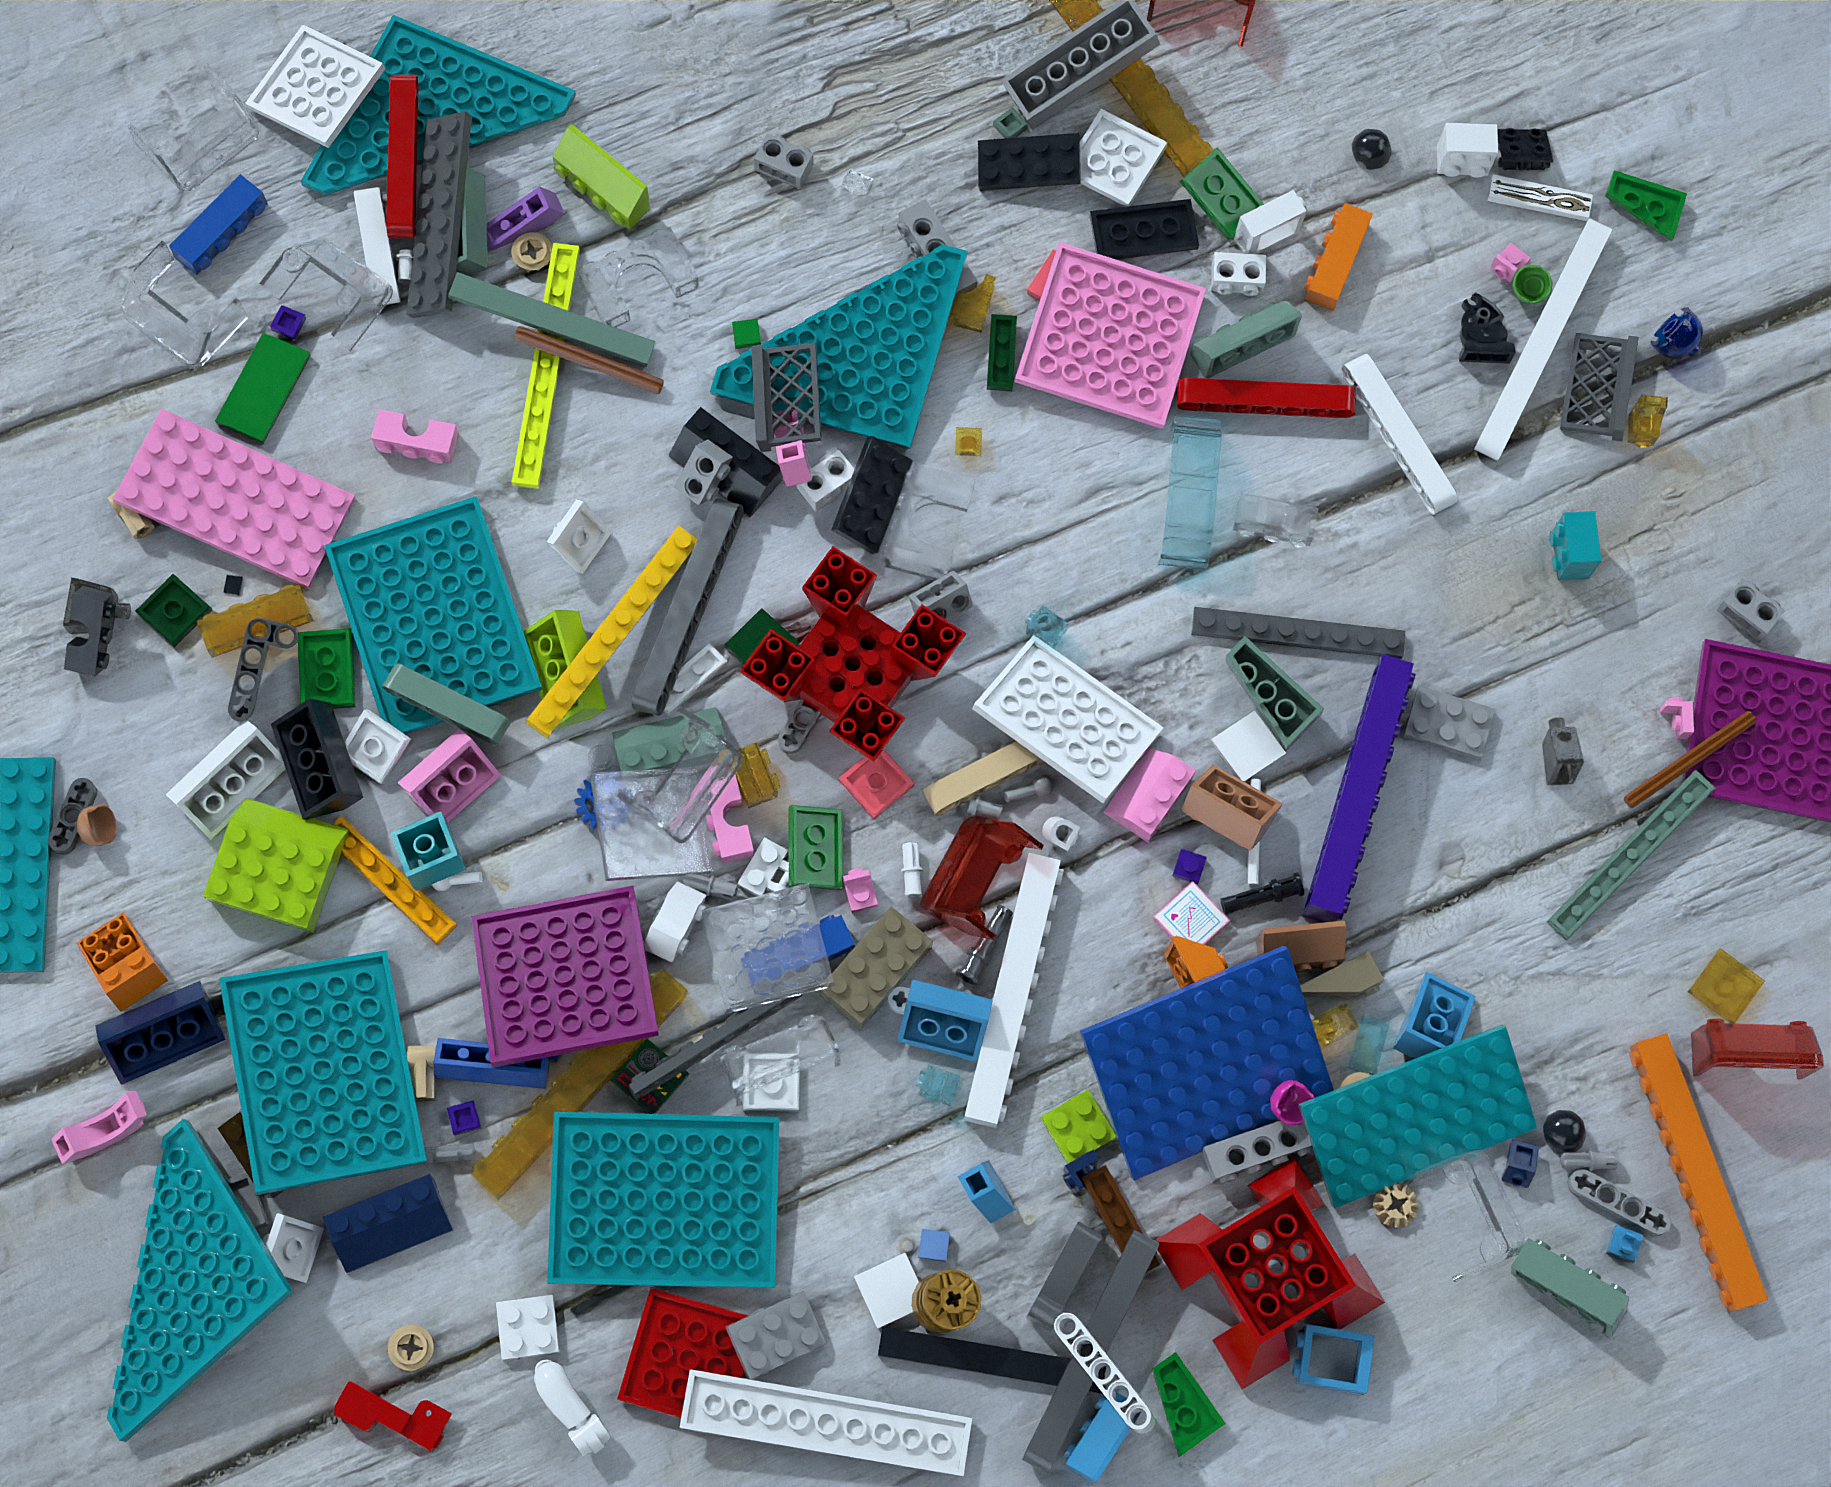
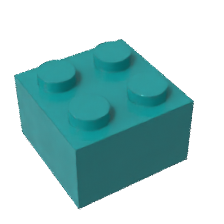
(1575, 545)
(428, 851)

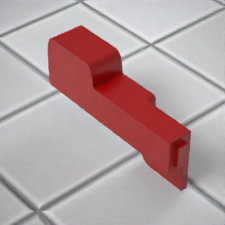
(366, 1409)

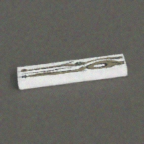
(1540, 197)

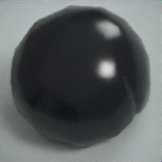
(1371, 148)
(1564, 1131)

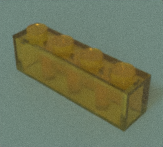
(227, 629)

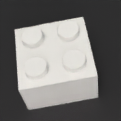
(1467, 149)

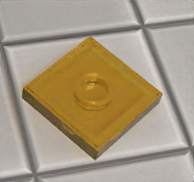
(1726, 986)

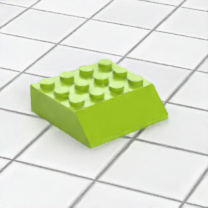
(276, 865)

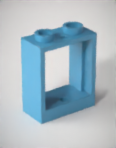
(1362, 1362)

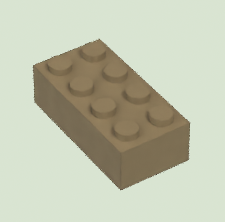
(876, 967)

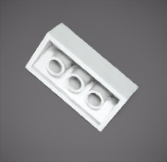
(226, 777)

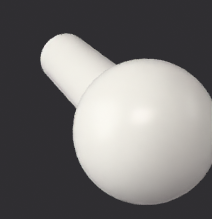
(457, 879)

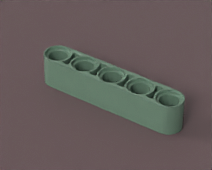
(446, 704)

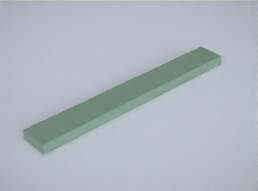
(551, 319)
(1630, 855)

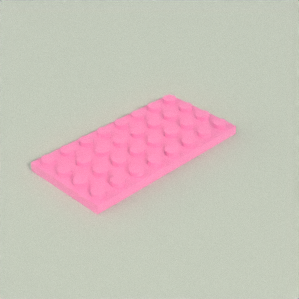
(234, 498)

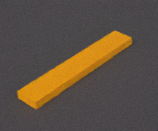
(395, 885)

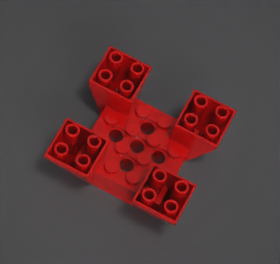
(859, 711)
(1264, 1312)

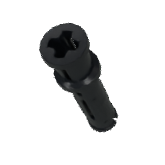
(1274, 891)

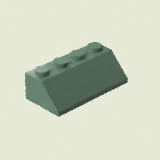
(473, 232)
(1246, 338)
(656, 743)

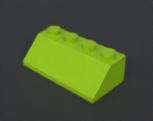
(601, 178)
(553, 646)

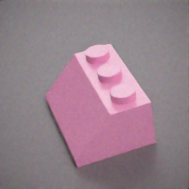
(450, 777)
(1150, 793)

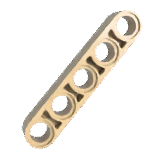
(980, 777)

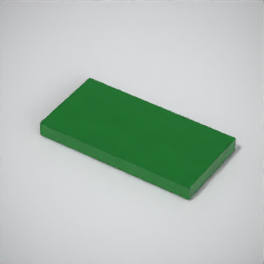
(263, 388)

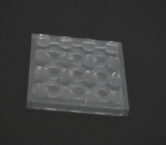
(632, 845)
(767, 948)

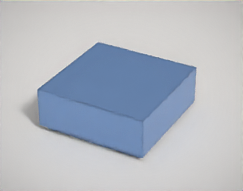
(934, 1245)

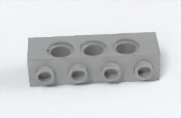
(923, 218)
(1222, 1169)

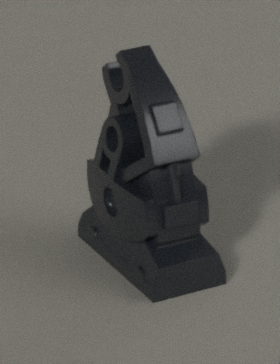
(1485, 336)

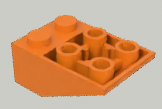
(121, 962)

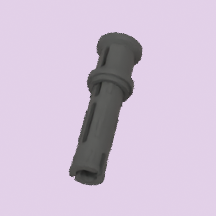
(979, 955)

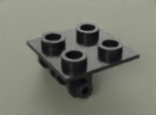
(1524, 146)

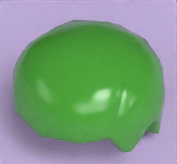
(1532, 284)

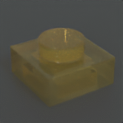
(968, 441)

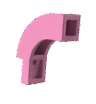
(100, 1131)

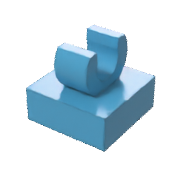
(1624, 1243)

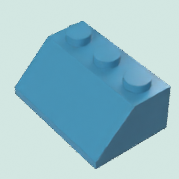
(944, 1020)
(1099, 1441)

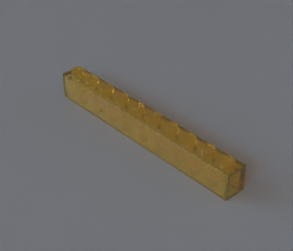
(1146, 97)
(569, 1093)

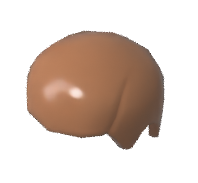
(97, 825)

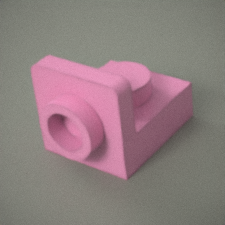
(1509, 262)
(1683, 719)
(859, 890)

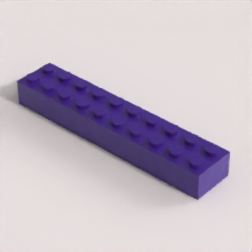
(1358, 790)

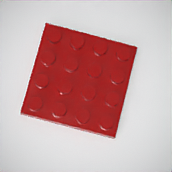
(670, 1342)

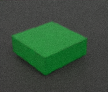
(746, 333)

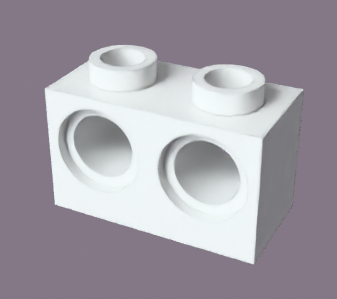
(1238, 266)
(831, 484)

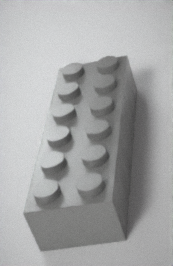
(1080, 62)

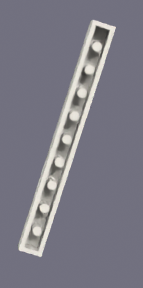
(1012, 991)

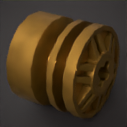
(930, 1301)

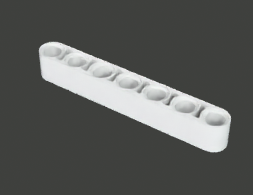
(1399, 434)

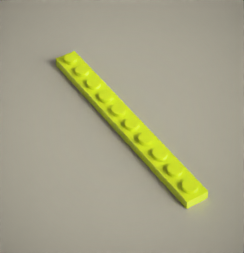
(544, 374)

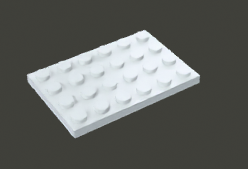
(1068, 718)

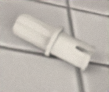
(911, 870)

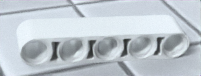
(374, 237)
(1114, 1382)

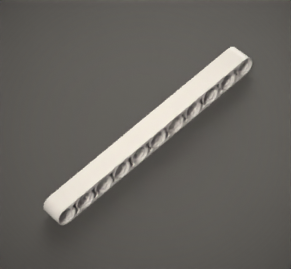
(1543, 339)

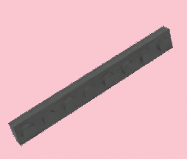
(1298, 632)
(712, 1040)

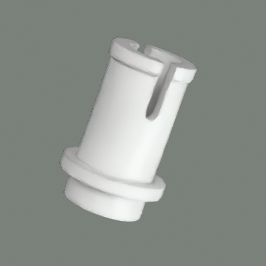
(404, 266)

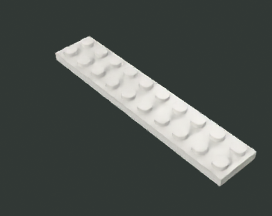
(826, 1423)

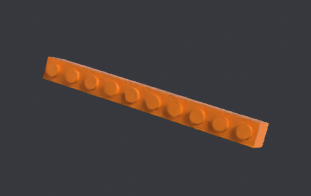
(1698, 1173)

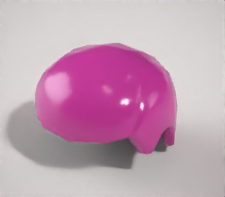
(1286, 1101)

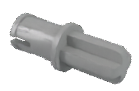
(711, 886)
(1589, 1160)

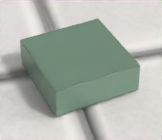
(1010, 124)

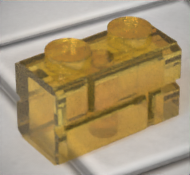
(754, 776)

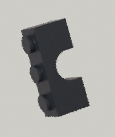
(95, 611)

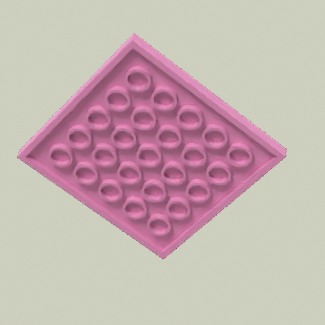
(1110, 335)

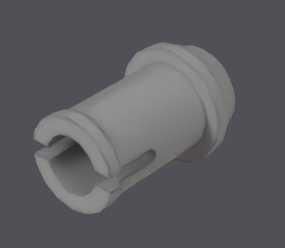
(984, 808)

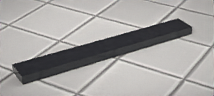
(975, 1357)

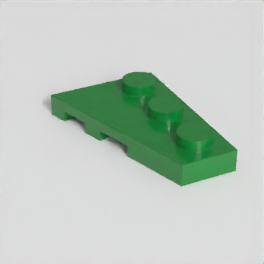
(1648, 202)
(1185, 1404)

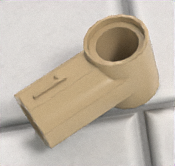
(138, 524)
(422, 1073)

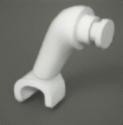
(563, 1401)

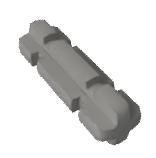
(449, 1153)

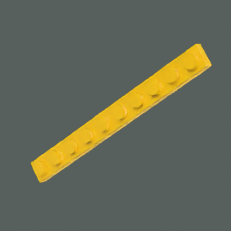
(611, 632)

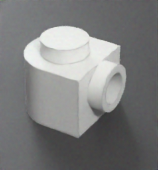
(1060, 832)

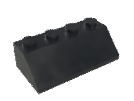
(751, 472)
(316, 759)

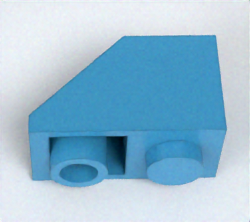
(986, 1191)

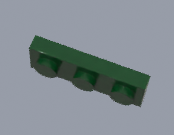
(1001, 352)

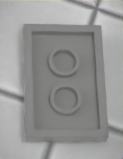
(1449, 722)
(775, 1335)

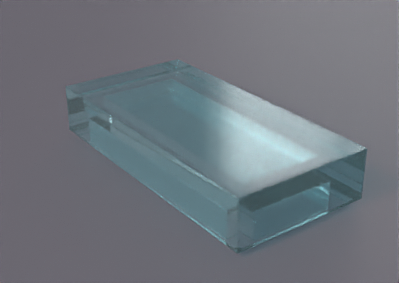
(1368, 1045)

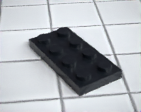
(1029, 162)
(1144, 229)
(872, 495)

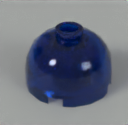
(1679, 335)

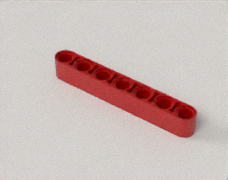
(402, 156)
(1266, 397)

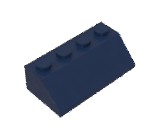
(159, 1032)
(388, 1223)

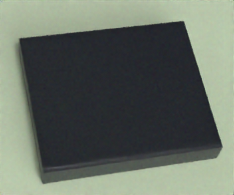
(233, 584)

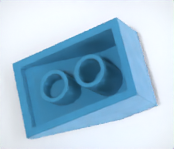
(1434, 1017)

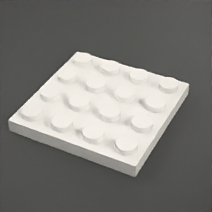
(315, 86)

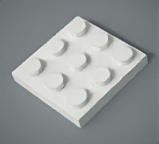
(1118, 157)

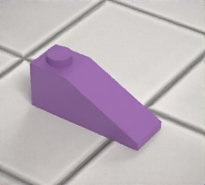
(527, 215)

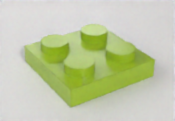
(1078, 1126)

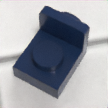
(1520, 1163)
(1081, 1165)

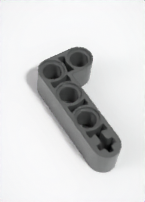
(256, 670)
(1064, 1276)

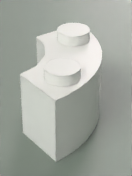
(675, 921)

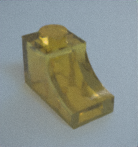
(972, 307)
(1646, 420)
(1334, 1025)

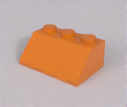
(1192, 960)

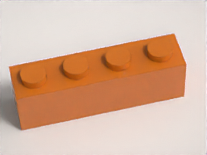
(1338, 257)

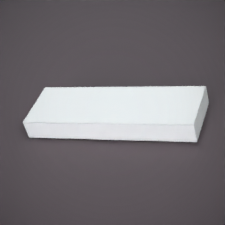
(695, 676)

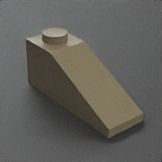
(1347, 980)

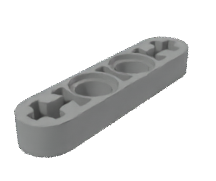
(1617, 1206)

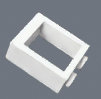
(1270, 223)

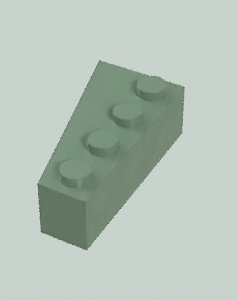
(1275, 695)
(1571, 1285)

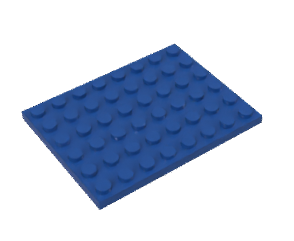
(1205, 1061)

